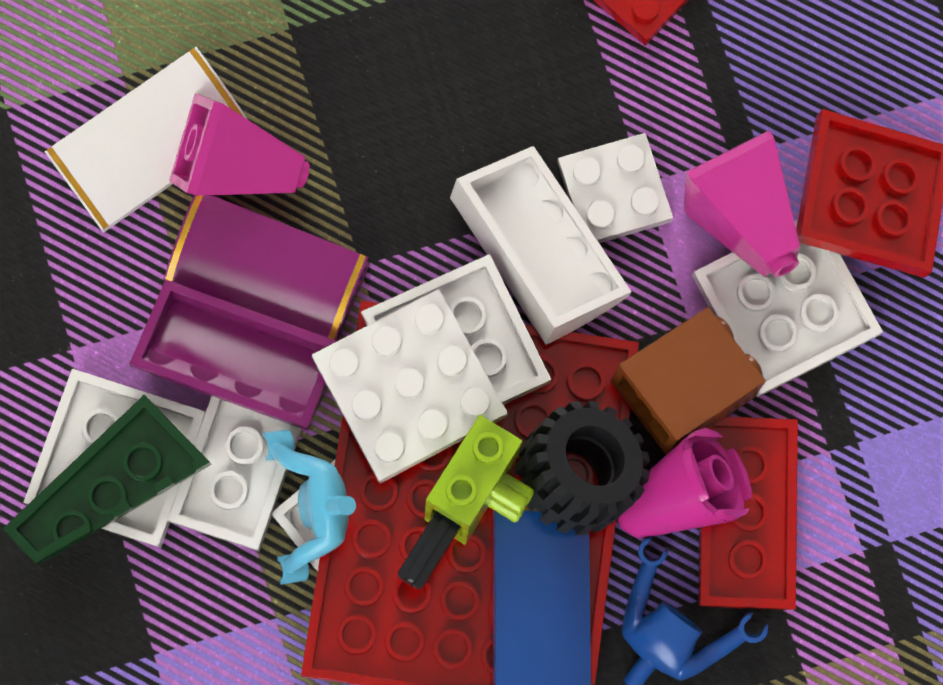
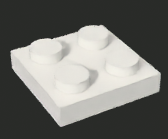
(616, 188)

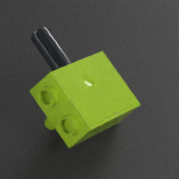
(468, 486)

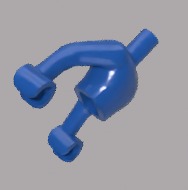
(666, 636)

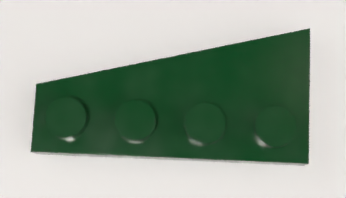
(113, 476)

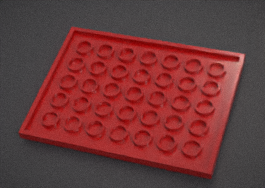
(385, 632)

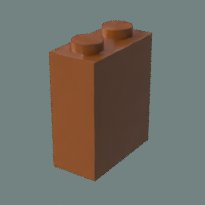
(688, 379)

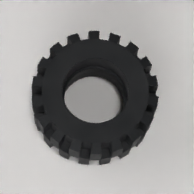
(606, 445)

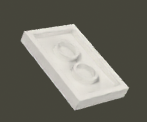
(240, 488)

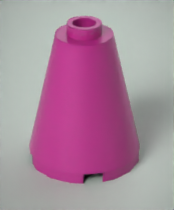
(690, 489)

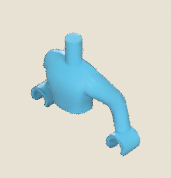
(321, 505)

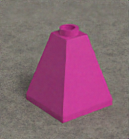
(232, 155)
(746, 205)

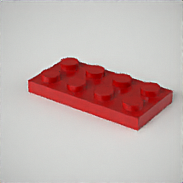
(754, 557)

